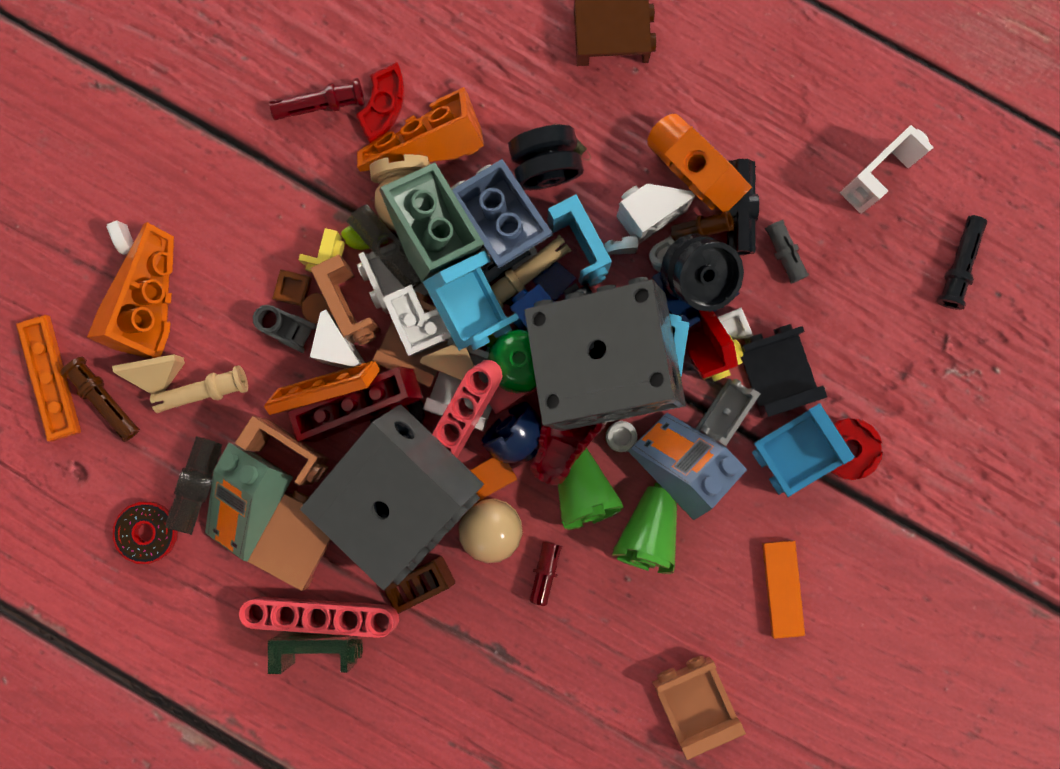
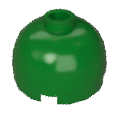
(514, 357)

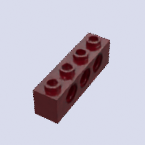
(345, 411)

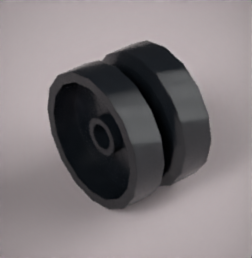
(546, 157)
(702, 272)

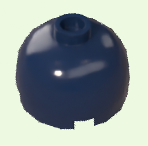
(515, 436)

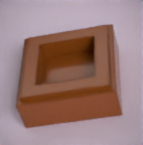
(292, 288)

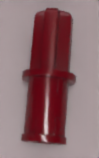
(545, 573)

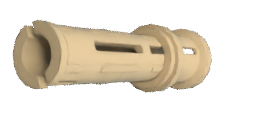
(514, 281)
(213, 386)

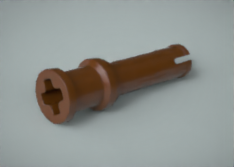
(92, 388)

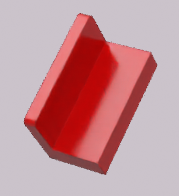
(711, 347)

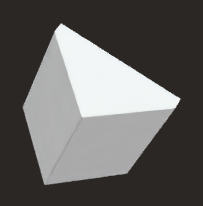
(330, 345)

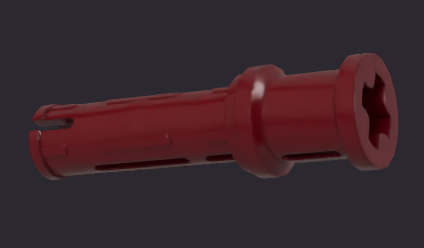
(332, 97)

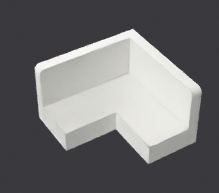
(415, 328)

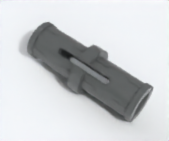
(787, 251)

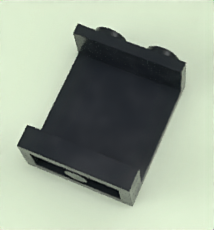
(780, 371)

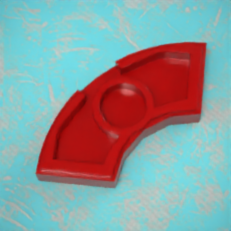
(384, 102)

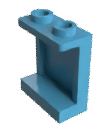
(802, 451)

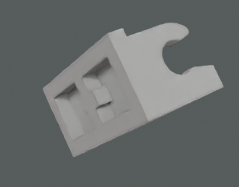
(727, 411)

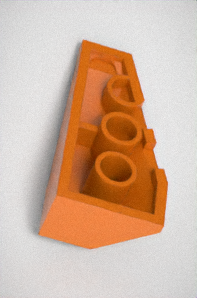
(440, 134)
(137, 302)

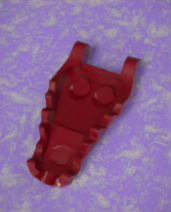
(560, 451)

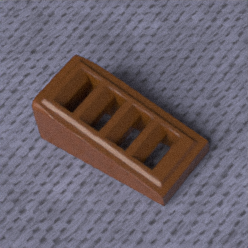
(442, 574)

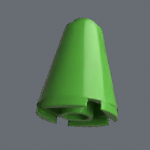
(586, 494)
(650, 533)

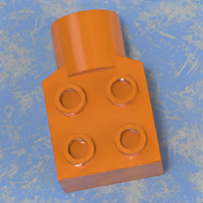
(697, 163)

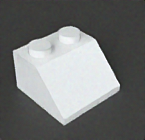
(651, 208)

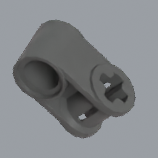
(289, 328)

